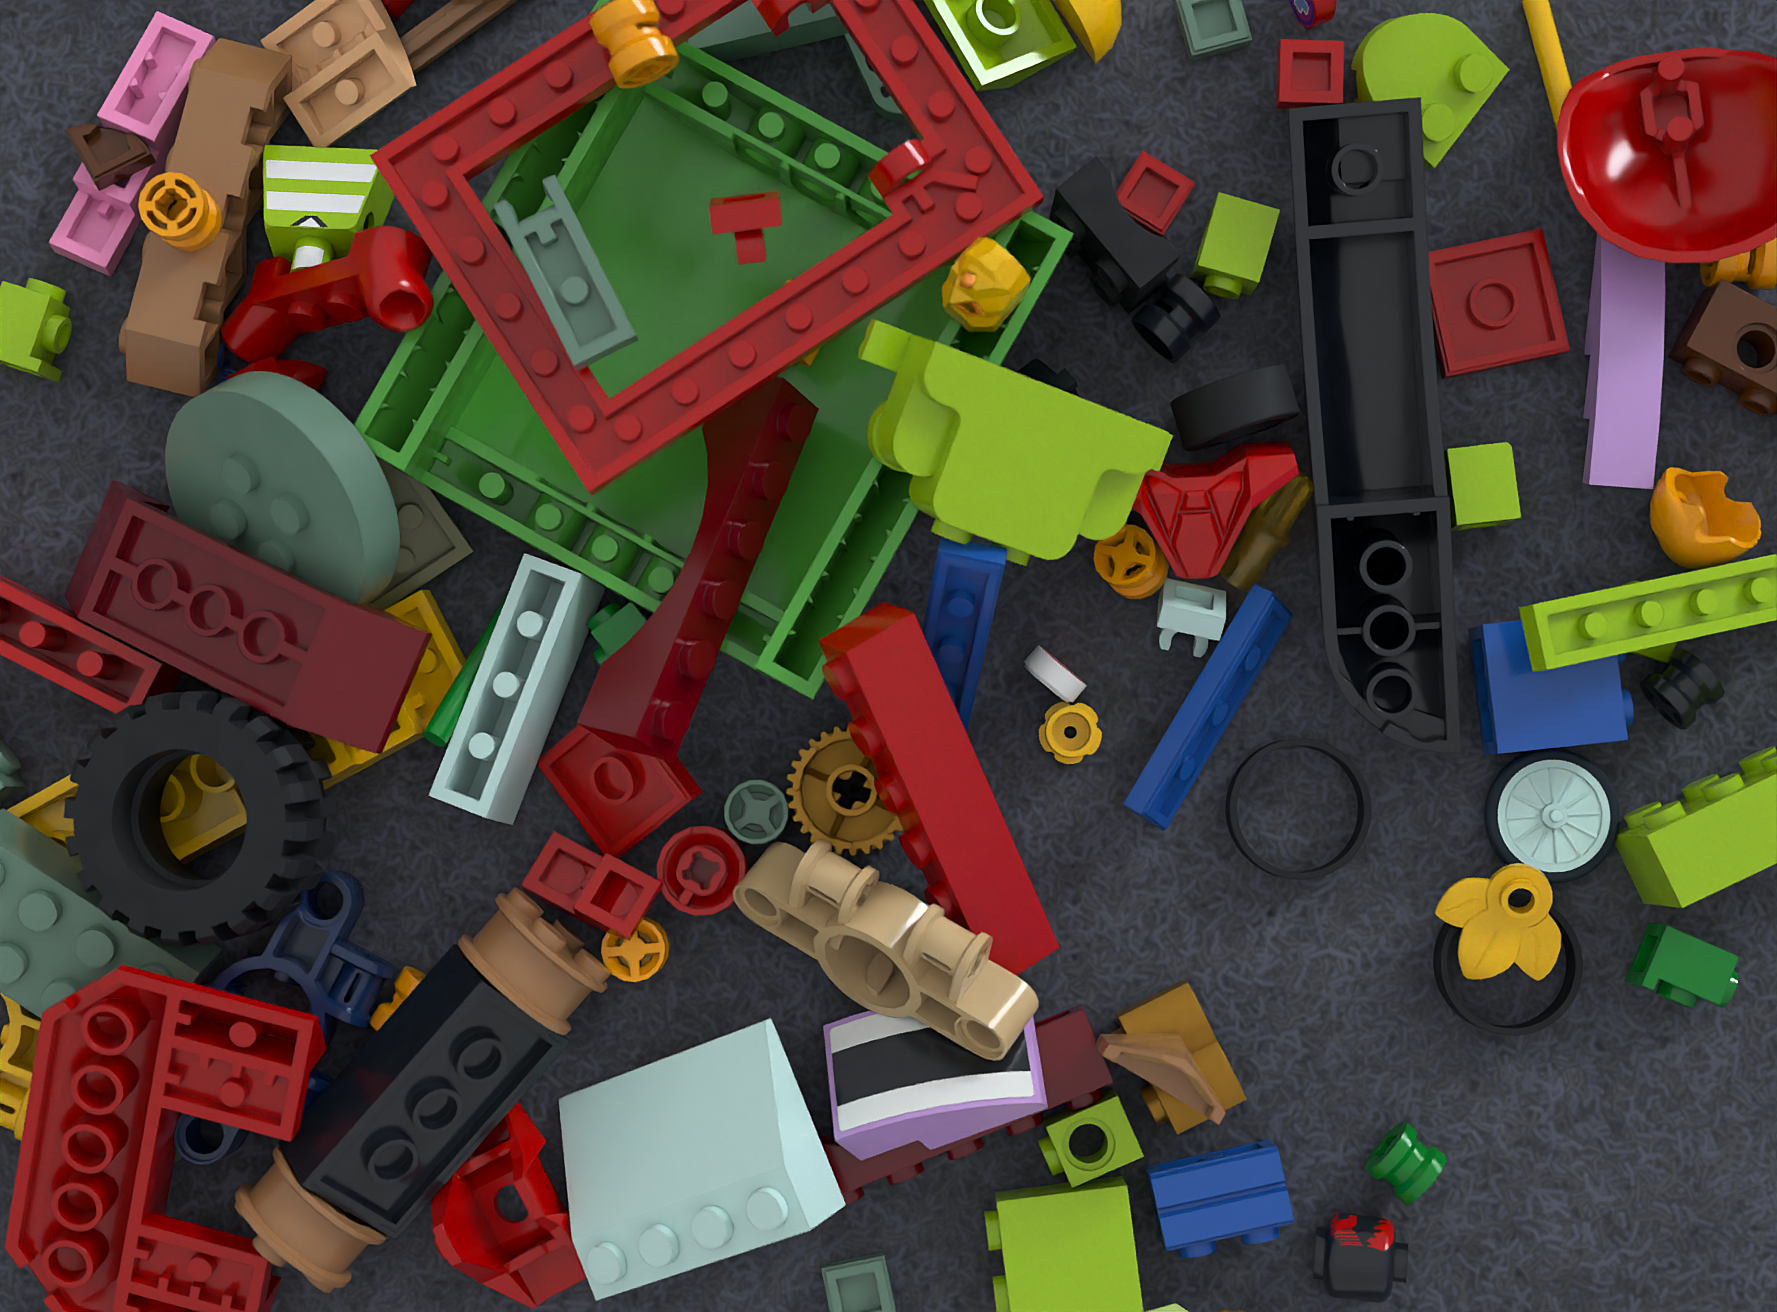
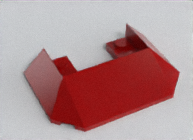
(101, 1146)

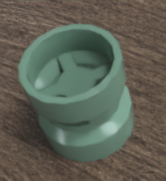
(749, 815)

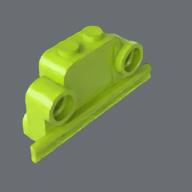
(1004, 449)

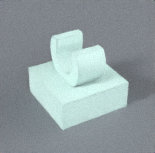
(1192, 611)

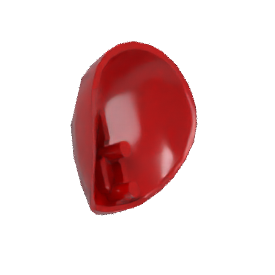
(1675, 153)

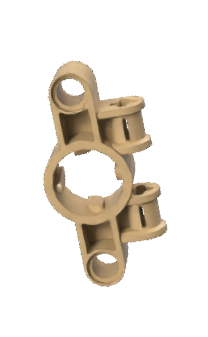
(887, 946)

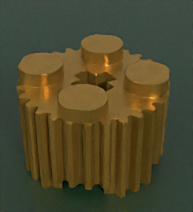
(817, 804)

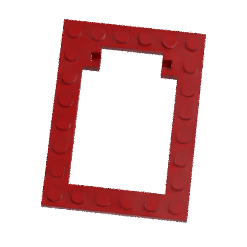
(963, 191)

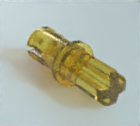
(1266, 533)

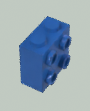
(1543, 707)

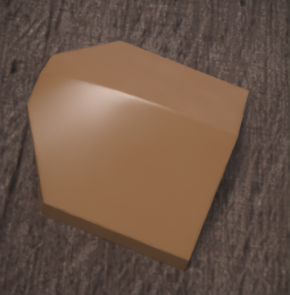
(1166, 1064)

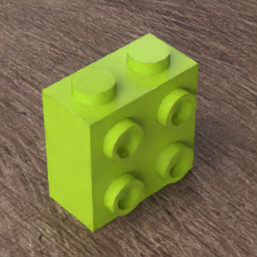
(1065, 1248)

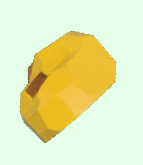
(984, 286)

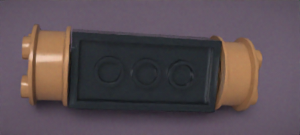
(422, 1093)

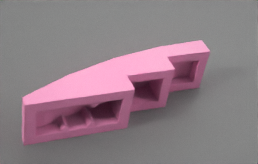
(146, 103)

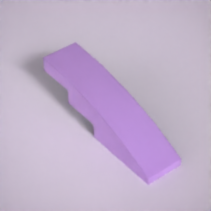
(1624, 367)

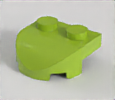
(1430, 60)

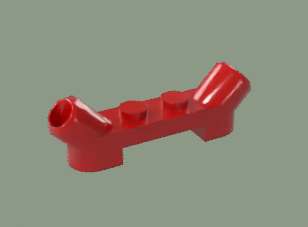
(376, 280)

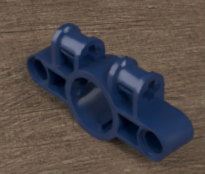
(334, 974)

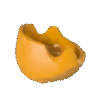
(1698, 521)

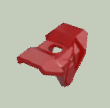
(1204, 505)
(516, 1258)

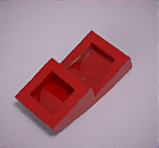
(591, 886)

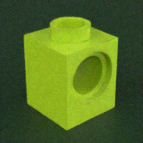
(1234, 246)
(1117, 1148)

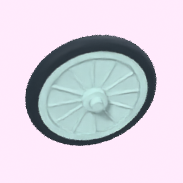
(1552, 814)

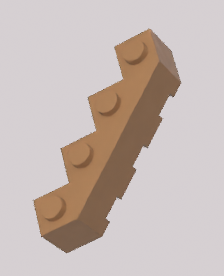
(220, 144)

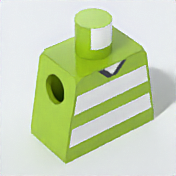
(320, 201)

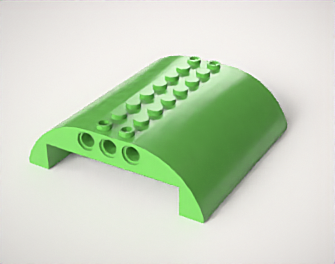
(642, 186)

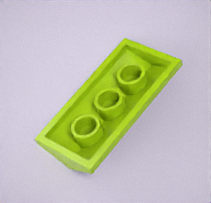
(1002, 38)

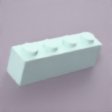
(517, 690)

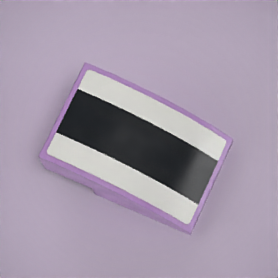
(910, 1083)

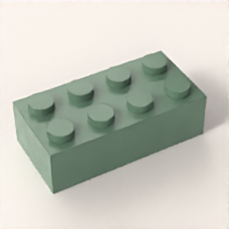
(57, 934)

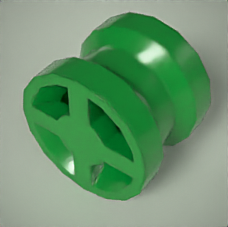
(1405, 1163)

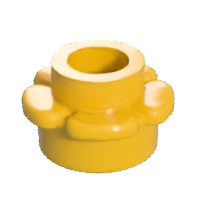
(1087, 734)

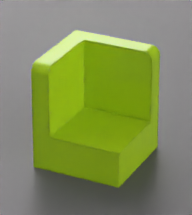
(1481, 486)

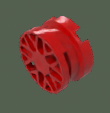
(701, 869)

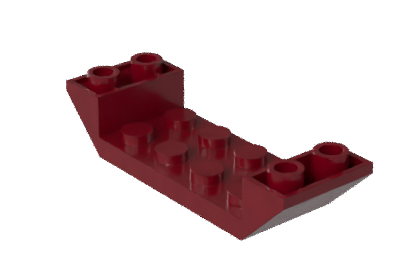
(244, 623)

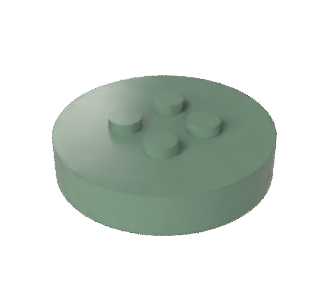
(285, 482)

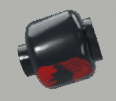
(1359, 1257)

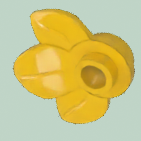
(1497, 932)

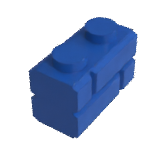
(1219, 1198)

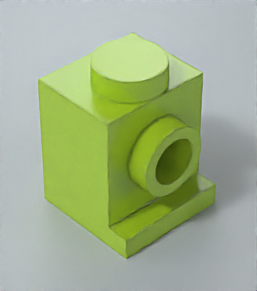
(33, 327)

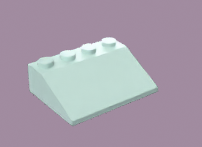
(692, 1161)

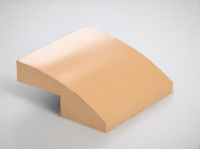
(342, 65)

